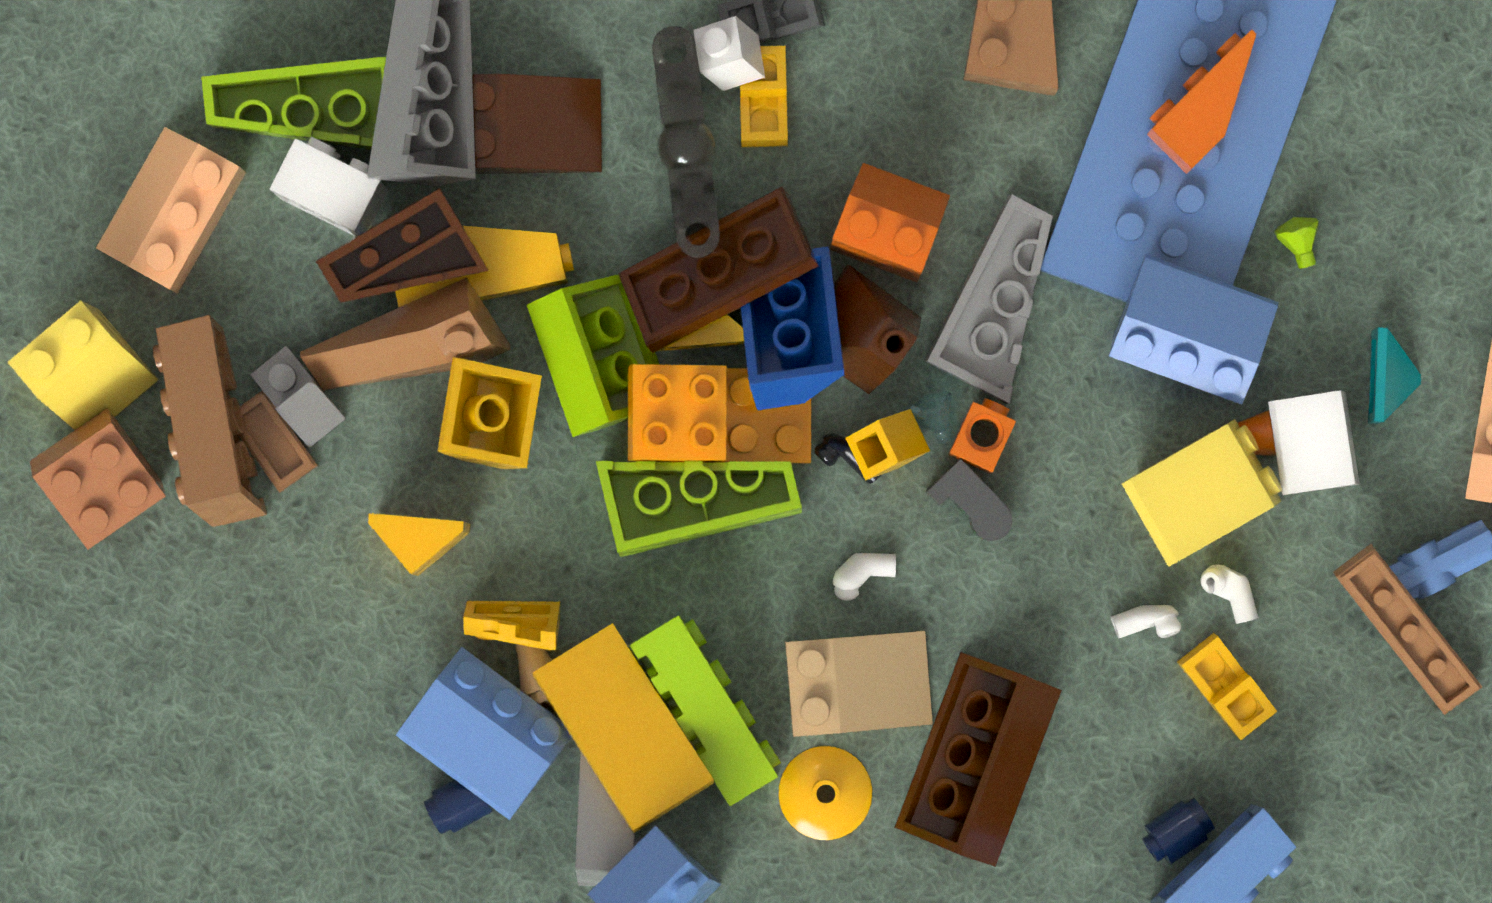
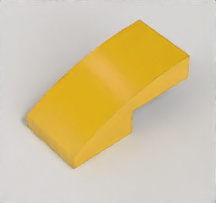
(765, 103)
(1227, 686)

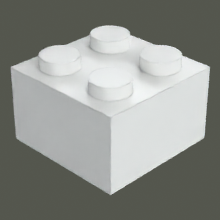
(329, 188)

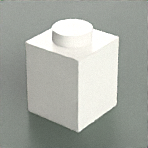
(729, 53)

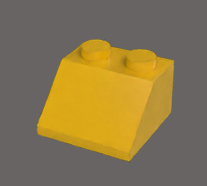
(489, 414)

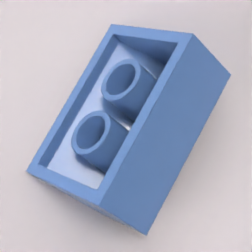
(1193, 329)
(485, 733)
(1233, 863)

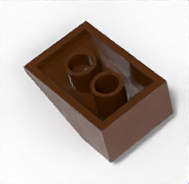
(536, 124)

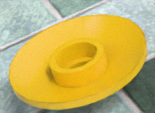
(825, 767)

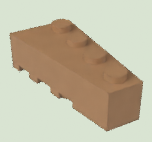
(1013, 46)

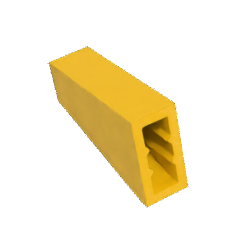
(515, 264)

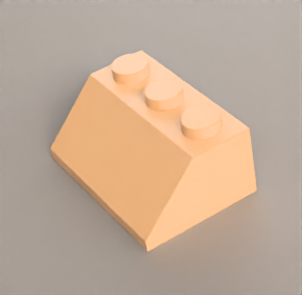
(171, 209)

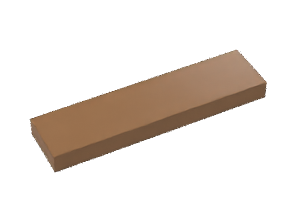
(1407, 629)

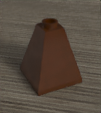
(872, 328)

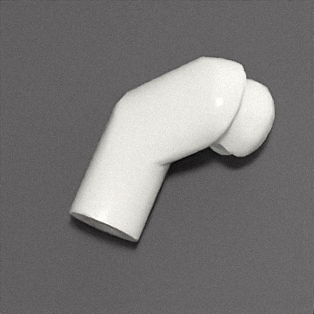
(1233, 587)
(1146, 616)

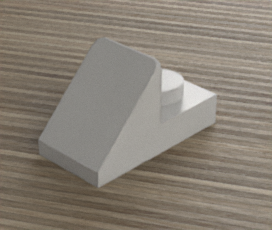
(297, 396)

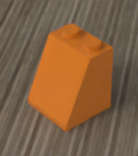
(889, 222)

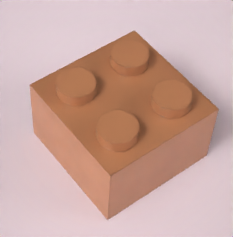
(97, 478)

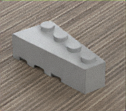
(426, 97)
(601, 830)

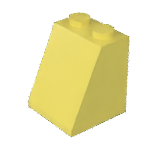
(82, 367)
(1203, 491)

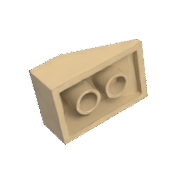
(858, 683)

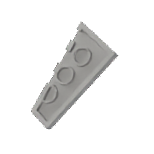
(990, 313)

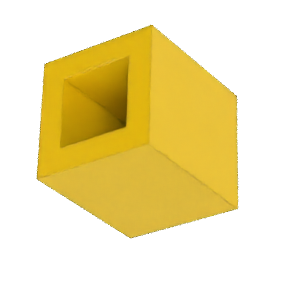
(887, 444)

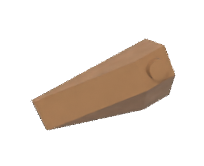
(410, 341)

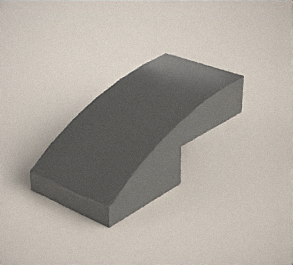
(775, 17)

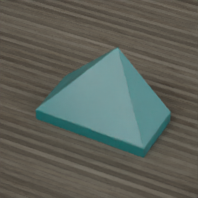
(1391, 376)

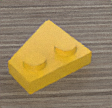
(514, 622)

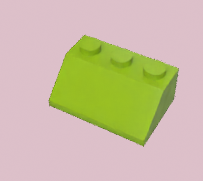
(588, 345)

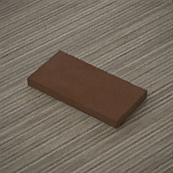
(755, 254)

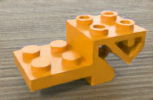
(709, 417)

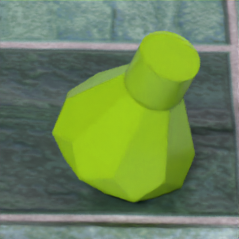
(1299, 237)

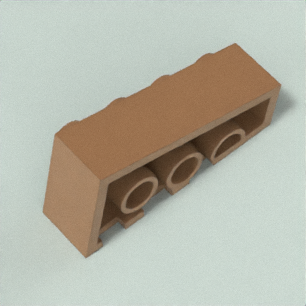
(206, 422)

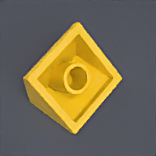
(418, 540)

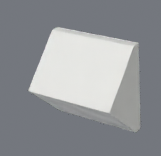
(1313, 442)

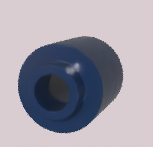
(455, 807)
(1177, 831)

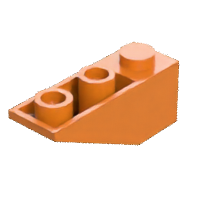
(1203, 114)

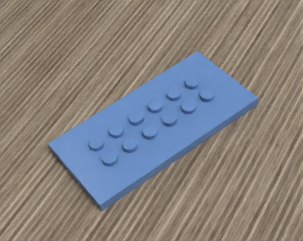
(1132, 195)

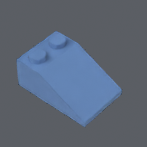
(656, 873)

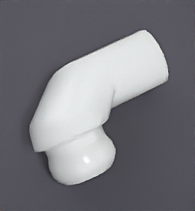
(858, 569)

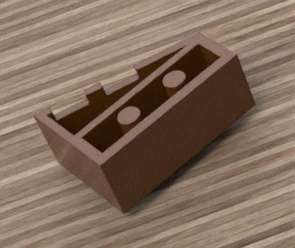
(403, 251)

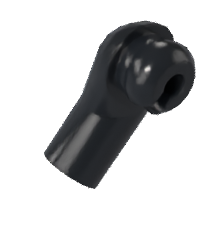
(833, 448)

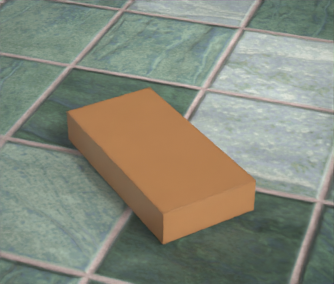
(274, 443)

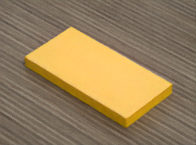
(623, 728)

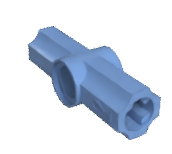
(1441, 561)

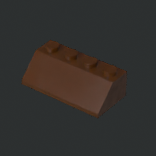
(978, 759)

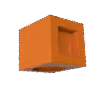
(983, 457)

